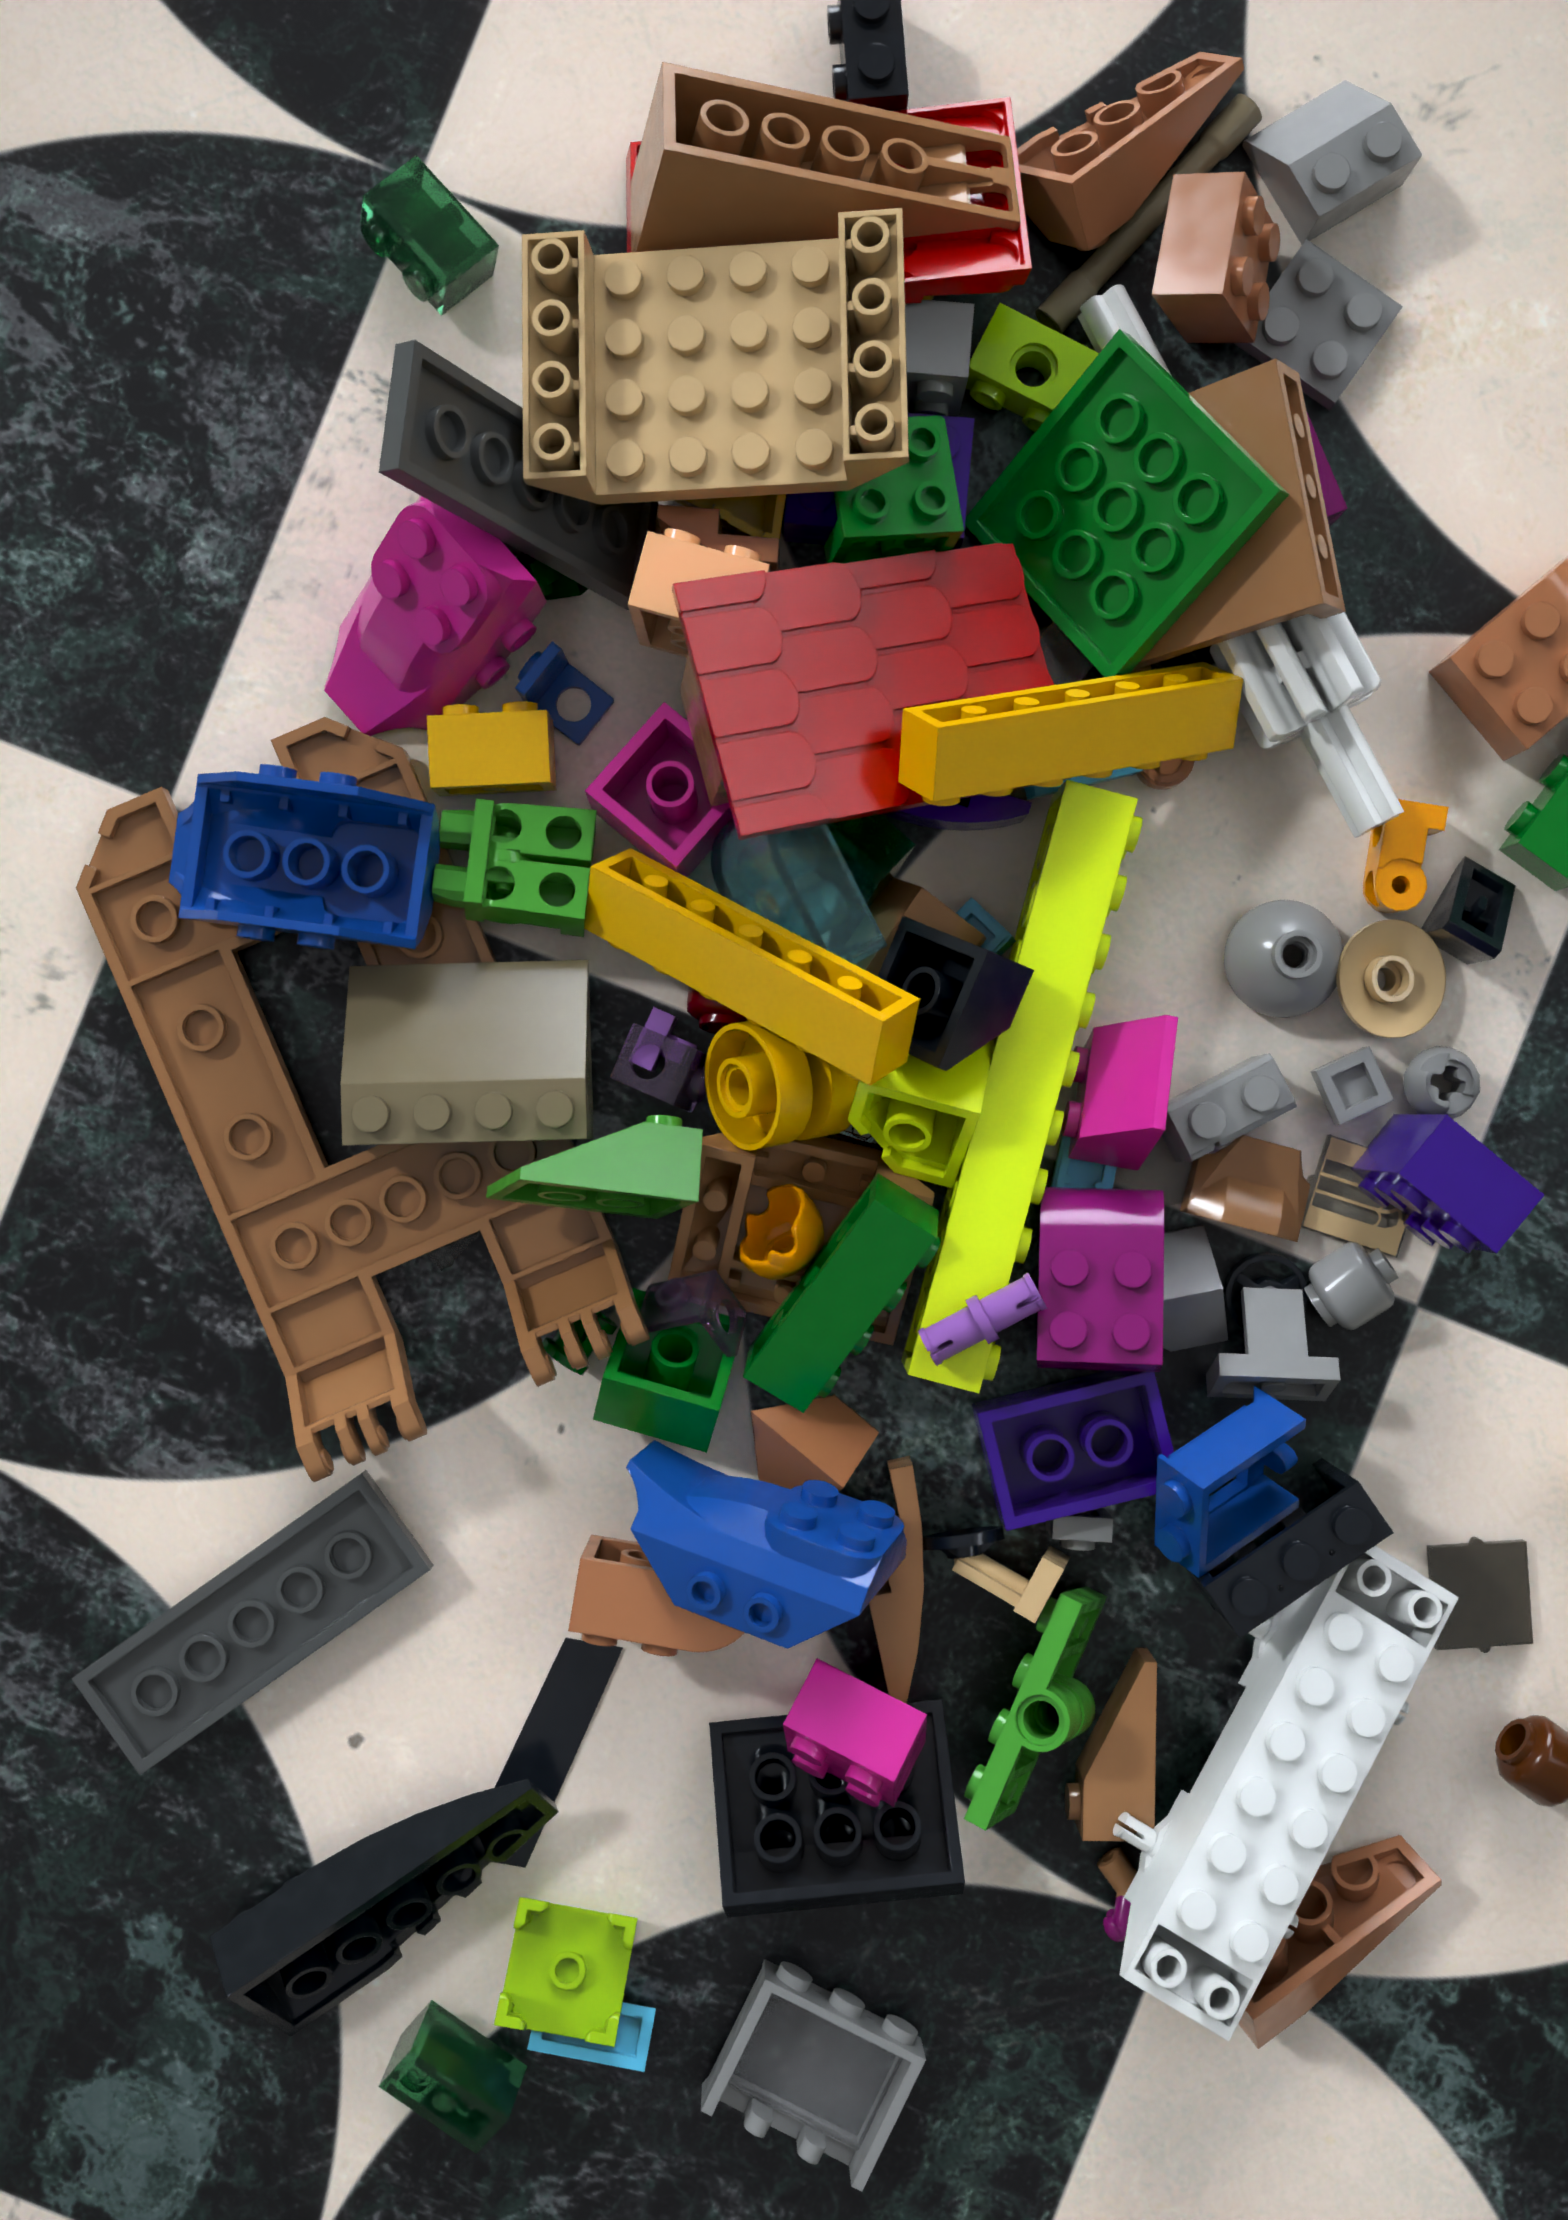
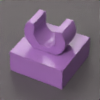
(664, 1024)

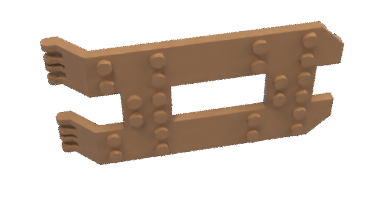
(312, 1230)

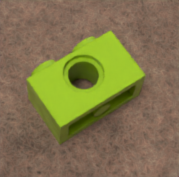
(1017, 343)

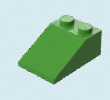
(629, 1172)

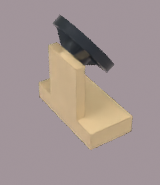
(967, 1550)

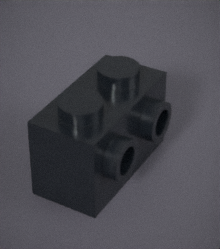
(870, 53)

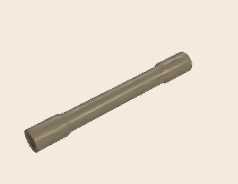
(1213, 146)

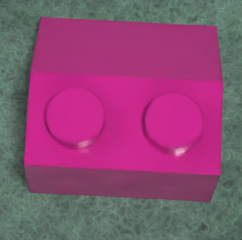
(1121, 1092)

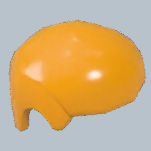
(782, 1236)

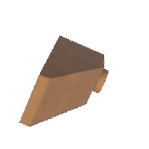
(1119, 1757)

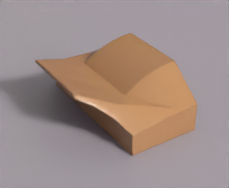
(1250, 1187)

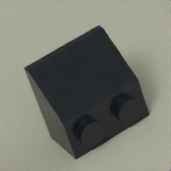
(962, 991)

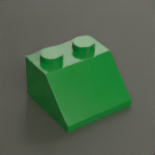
(666, 1384)

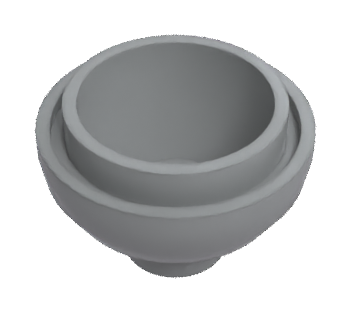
(1257, 965)

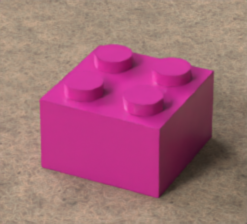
(659, 795)
(854, 1734)

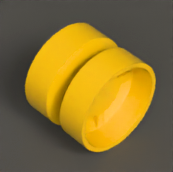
(771, 1091)

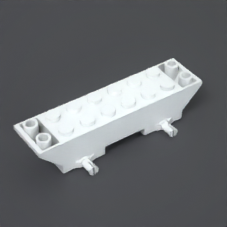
(1250, 1835)

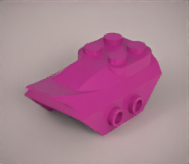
(430, 621)

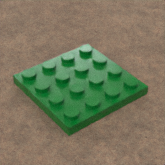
(1125, 506)

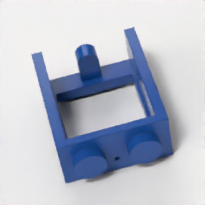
(1206, 1529)

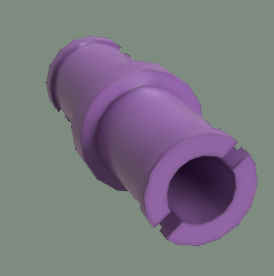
(982, 1319)

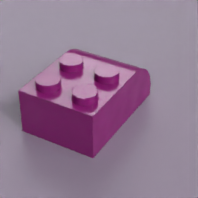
(1101, 1279)

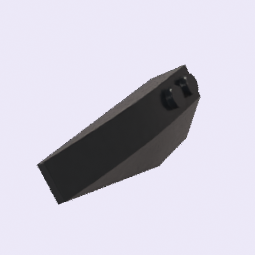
(353, 1910)

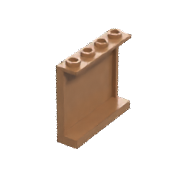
(1291, 558)

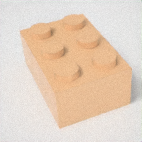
(671, 560)

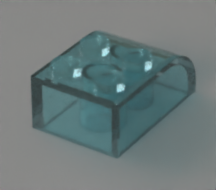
(798, 884)

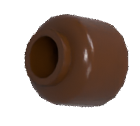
(1535, 1759)

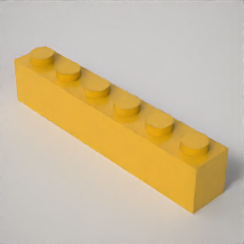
(1067, 731)
(752, 965)

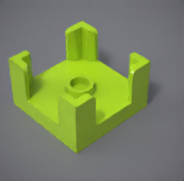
(566, 1971)

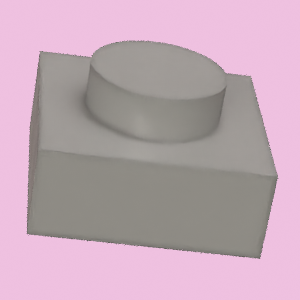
(1352, 1085)
(1082, 1529)

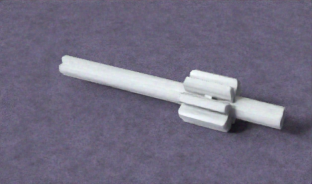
(1293, 673)

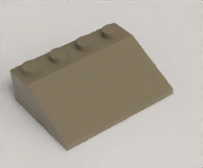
(467, 1053)

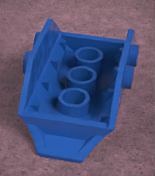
(306, 858)
(761, 1552)

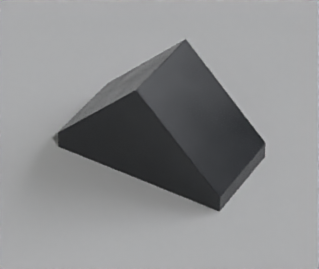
(1471, 913)

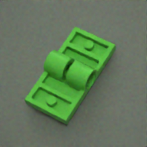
(1028, 1727)

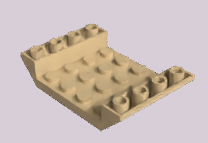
(715, 365)

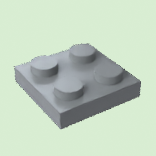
(1322, 323)

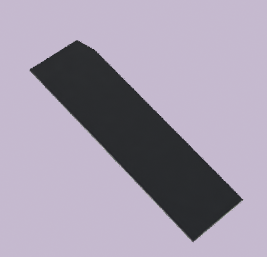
(558, 1723)

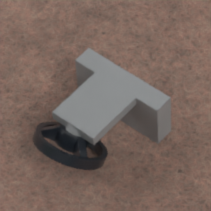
(1273, 1339)

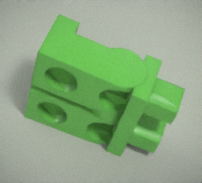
(522, 864)

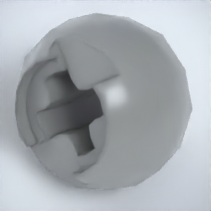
(1456, 1068)

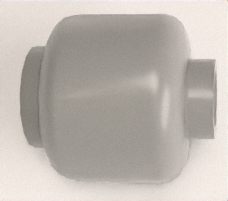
(1351, 1286)

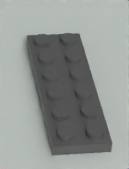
(465, 453)
(252, 1622)

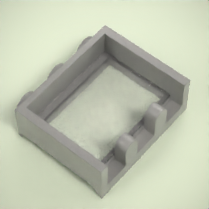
(816, 2069)

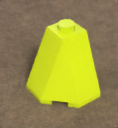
(924, 1115)

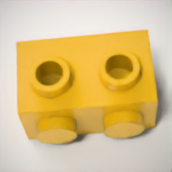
(491, 750)

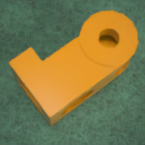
(1396, 854)

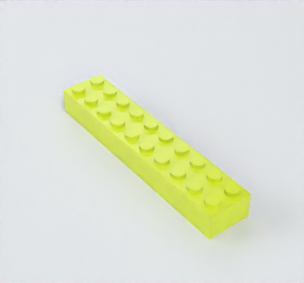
(1063, 942)

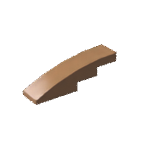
(899, 1602)

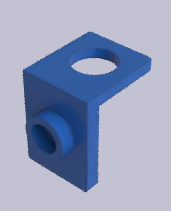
(547, 677)

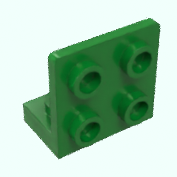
(905, 508)

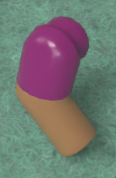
(1120, 1875)

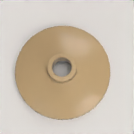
(1412, 974)

